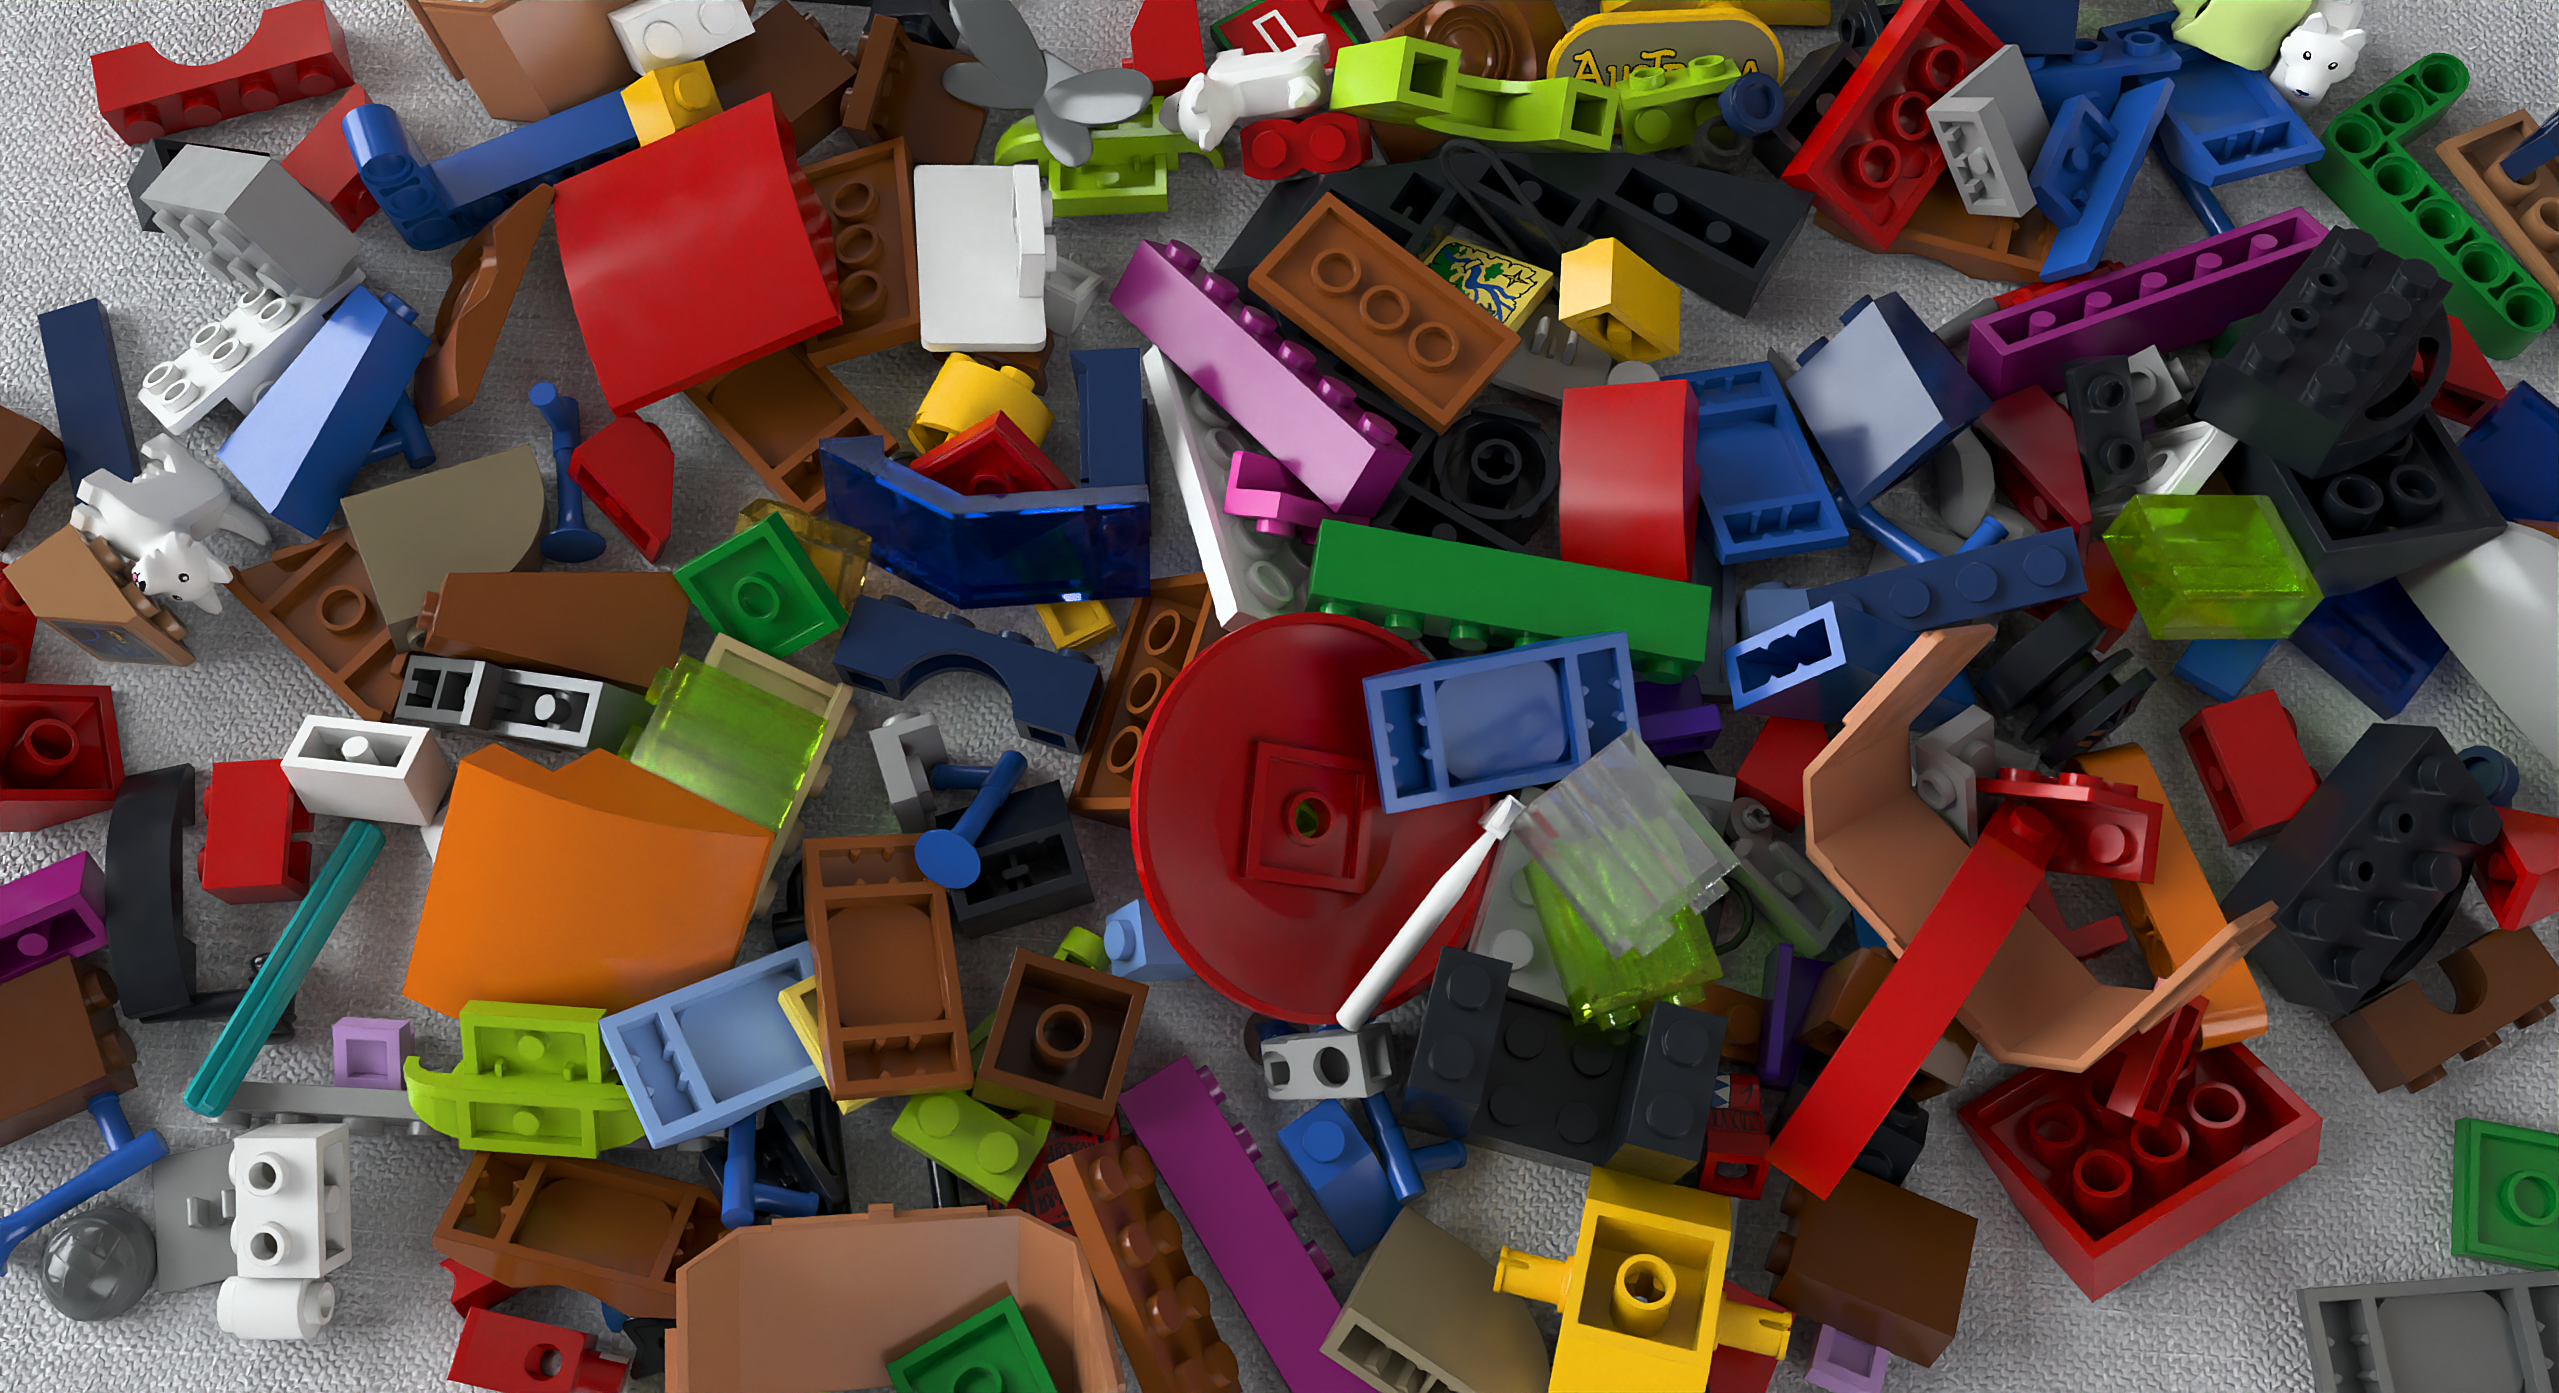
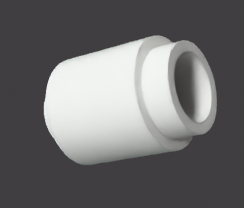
(274, 1307)

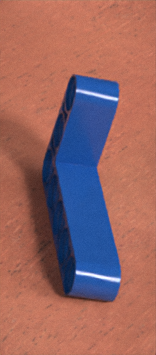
(465, 191)

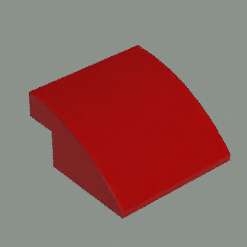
(696, 255)

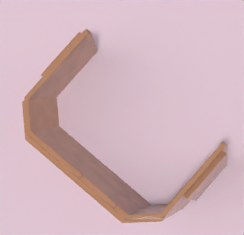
(529, 54)
(1899, 855)
(847, 1294)

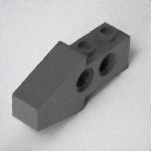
(519, 705)

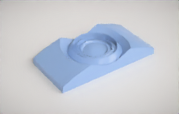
(713, 1049)

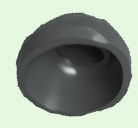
(98, 1264)

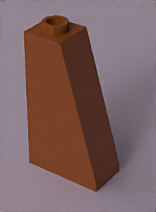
(560, 623)

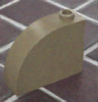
(445, 522)
(1431, 1320)

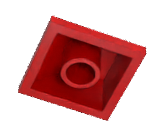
(56, 754)

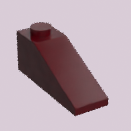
(2038, 461)

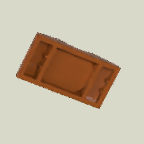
(1497, 42)
(1970, 243)
(476, 307)
(777, 414)
(883, 970)
(579, 1227)

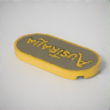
(1615, 44)

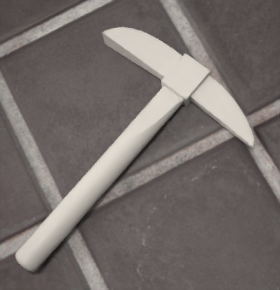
(1426, 918)

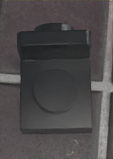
(922, 20)

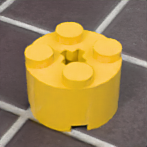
(972, 392)

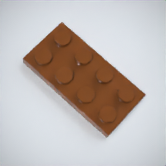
(874, 247)
(1384, 313)
(1143, 1270)

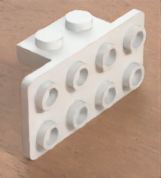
(982, 257)
(240, 354)

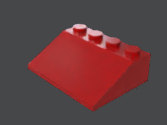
(2125, 1194)

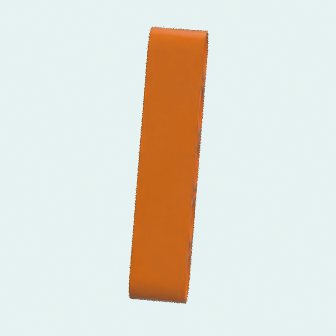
(2179, 909)

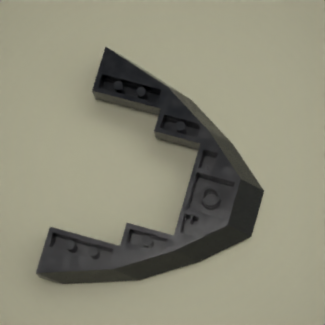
(1686, 221)

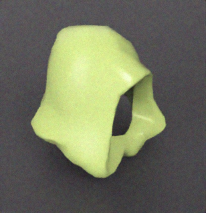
(2238, 30)

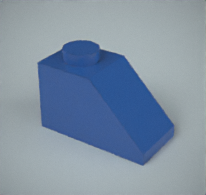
(1341, 1174)

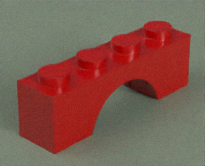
(290, 57)

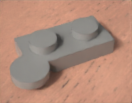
(1782, 881)

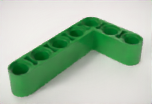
(2416, 218)

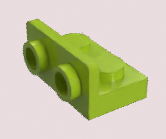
(1667, 107)

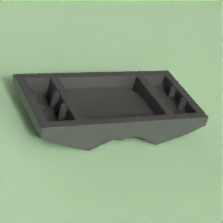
(2435, 1335)

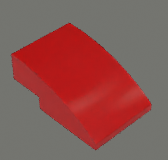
(1630, 477)

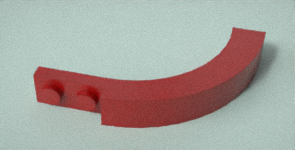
(1916, 999)

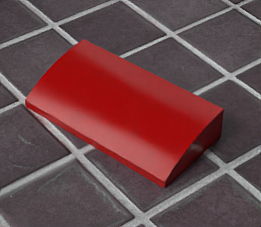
(1875, 143)

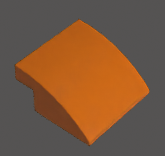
(580, 886)

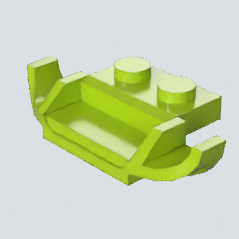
(1123, 173)
(527, 1084)

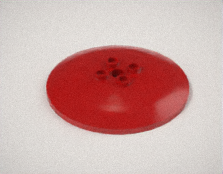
(1215, 834)

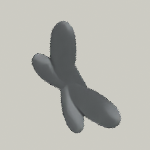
(1023, 77)

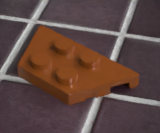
(330, 618)

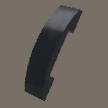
(145, 892)

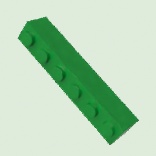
(1504, 597)

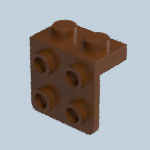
(904, 96)

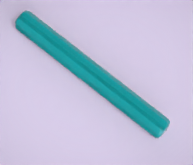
(284, 970)

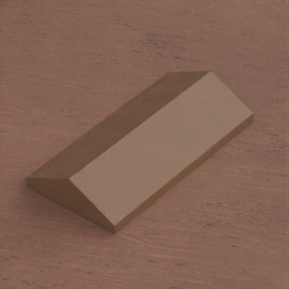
(2519, 209)

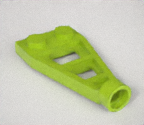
(970, 1137)

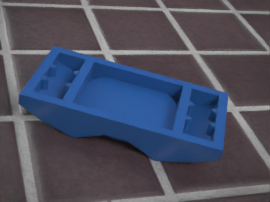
(2220, 116)
(1757, 472)
(1497, 718)

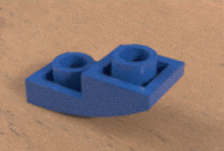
(2223, 665)

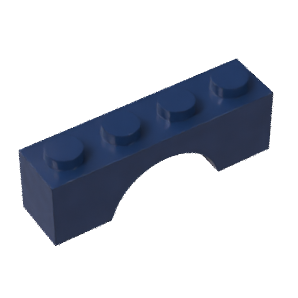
(1967, 584)
(896, 648)

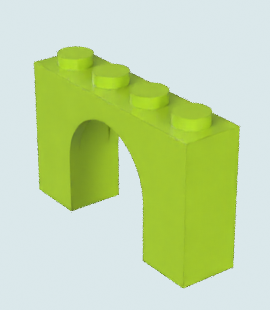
(1420, 89)

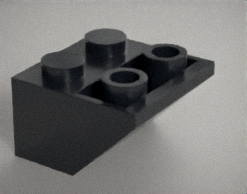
(1027, 863)

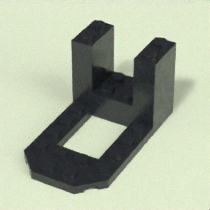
(1562, 1091)

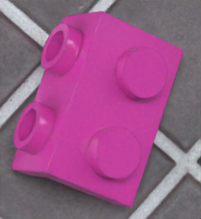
(1276, 499)

